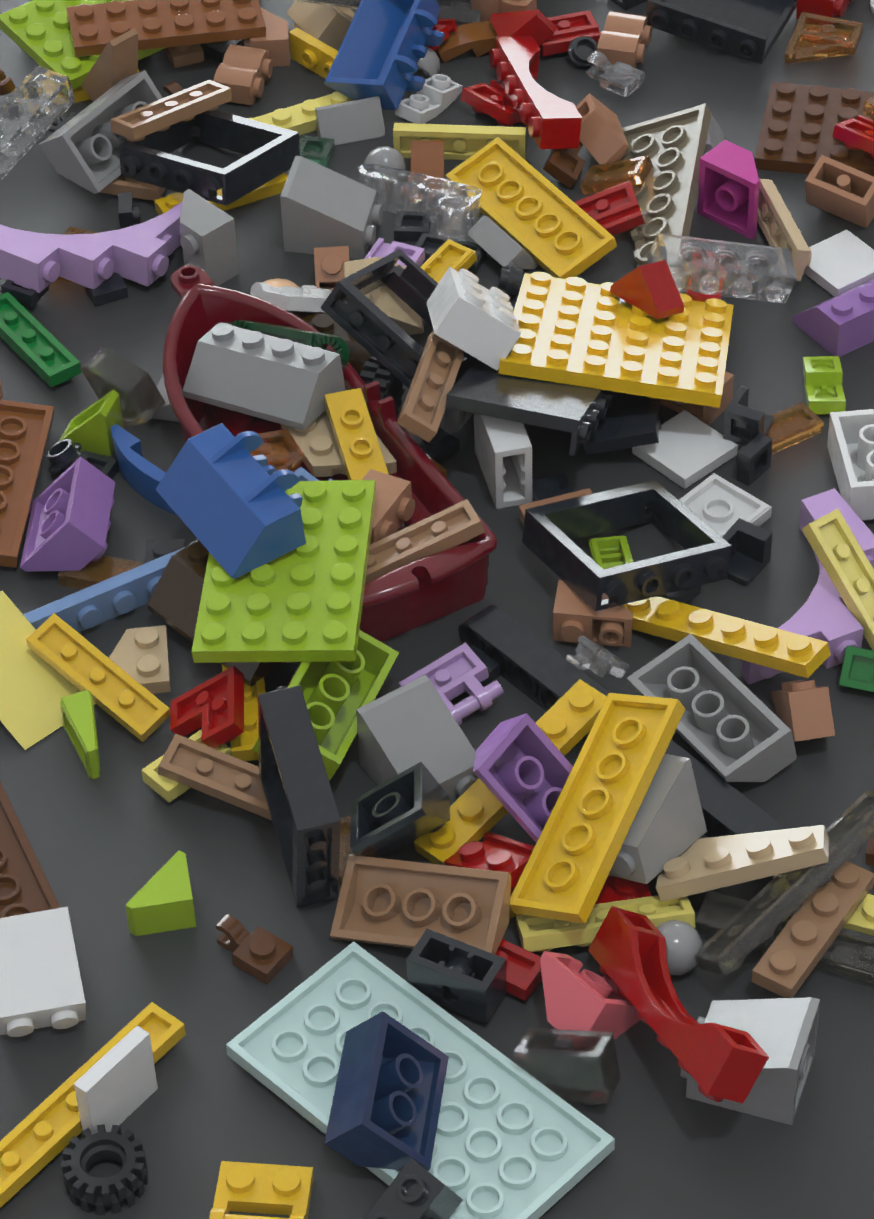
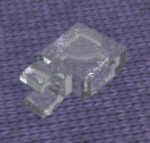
(617, 78)
(596, 659)

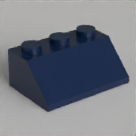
(386, 1096)

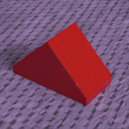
(523, 23)
(650, 290)

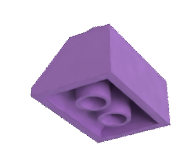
(842, 321)
(69, 521)
(523, 771)

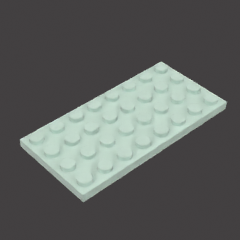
(499, 1130)

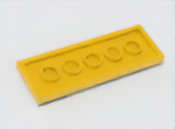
(534, 211)
(596, 807)

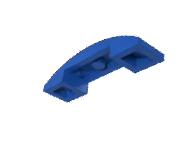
(135, 469)

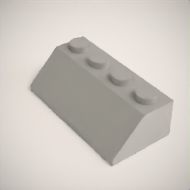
(85, 146)
(263, 375)
(720, 713)

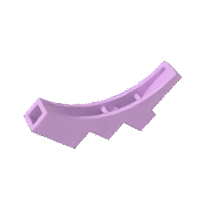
(89, 259)
(824, 613)

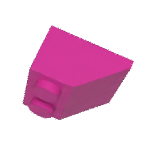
(729, 188)

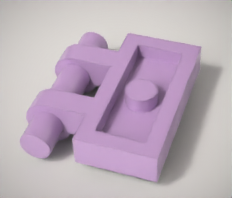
(457, 673)

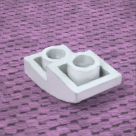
(430, 101)

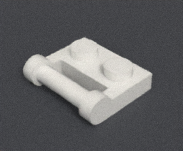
(306, 298)

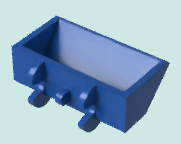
(384, 50)
(234, 500)

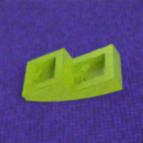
(823, 384)

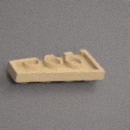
(741, 858)

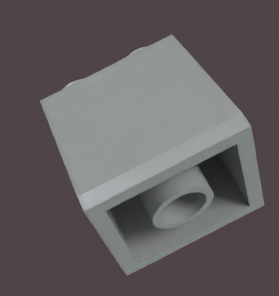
(327, 210)
(415, 728)
(664, 824)
(788, 1036)

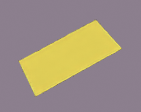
(28, 684)

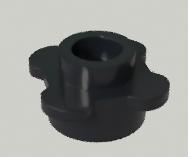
(63, 455)

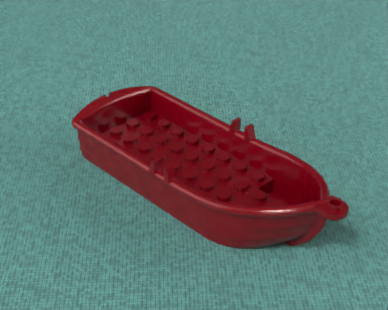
(402, 596)

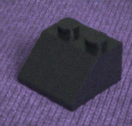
(398, 813)

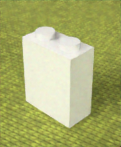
(504, 459)
(39, 973)

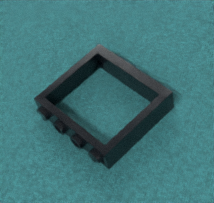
(267, 151)
(372, 327)
(553, 526)
(298, 796)

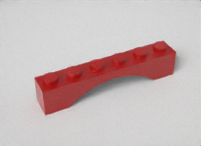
(549, 119)
(715, 1055)

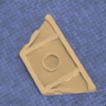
(322, 451)

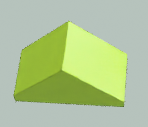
(94, 425)
(163, 901)

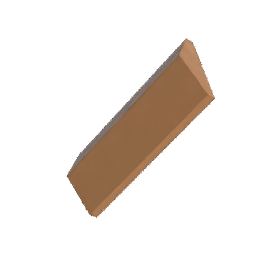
(400, 899)

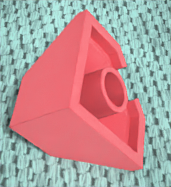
(583, 998)

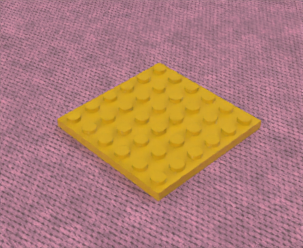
(599, 341)

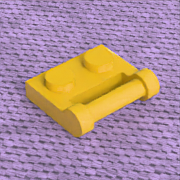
(262, 1190)

